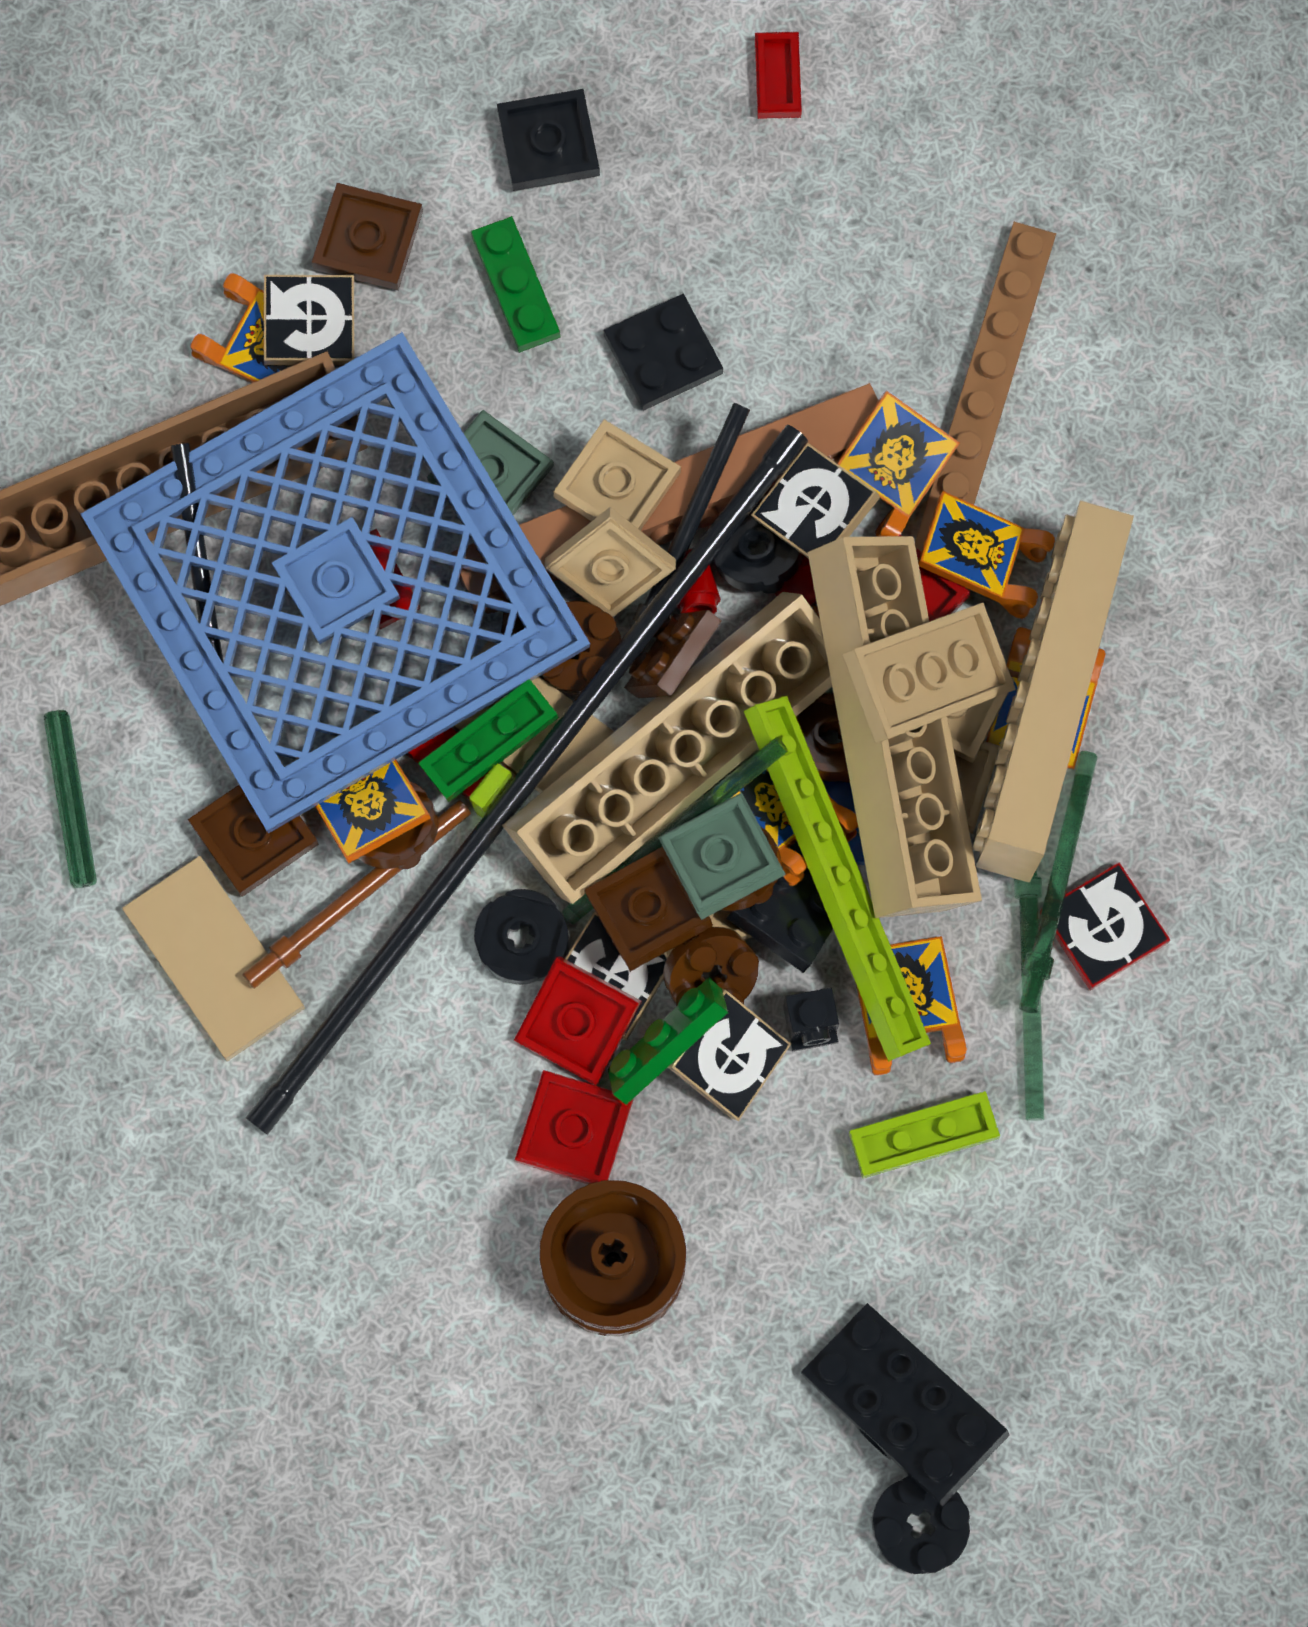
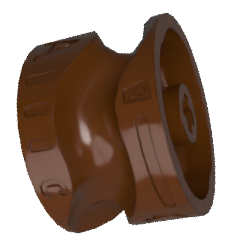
(640, 1231)

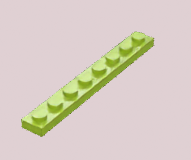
(839, 881)

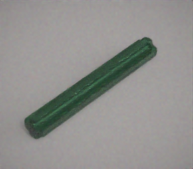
(70, 799)

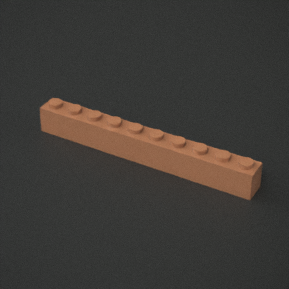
(825, 425)

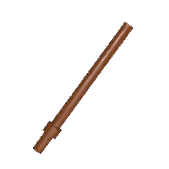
(287, 950)

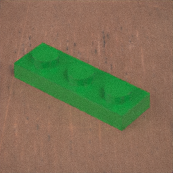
(515, 284)
(488, 740)
(666, 1040)

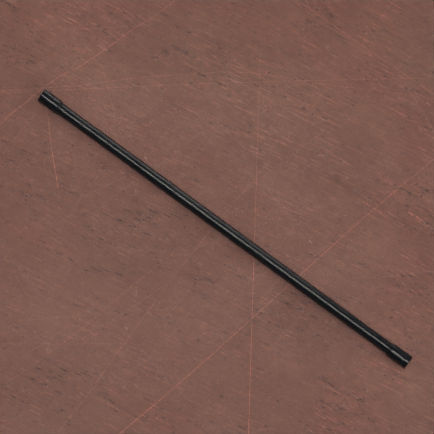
(282, 1092)

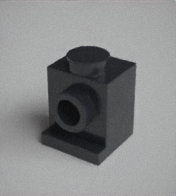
(811, 1019)

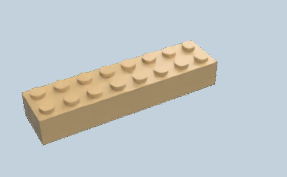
(1051, 691)
(671, 750)
(909, 784)

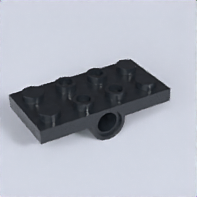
(905, 1404)

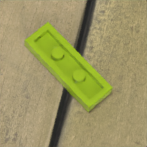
(924, 1134)

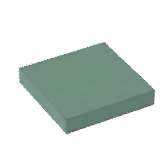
(507, 458)
(721, 856)

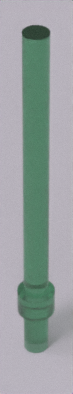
(720, 793)
(1039, 962)
(1032, 1022)

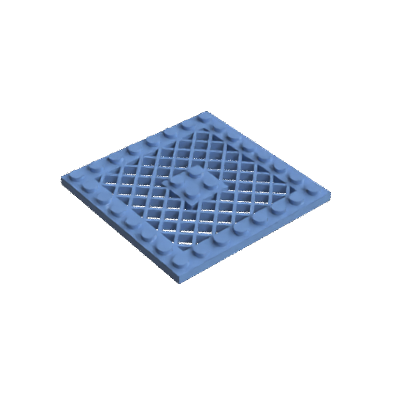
(336, 581)

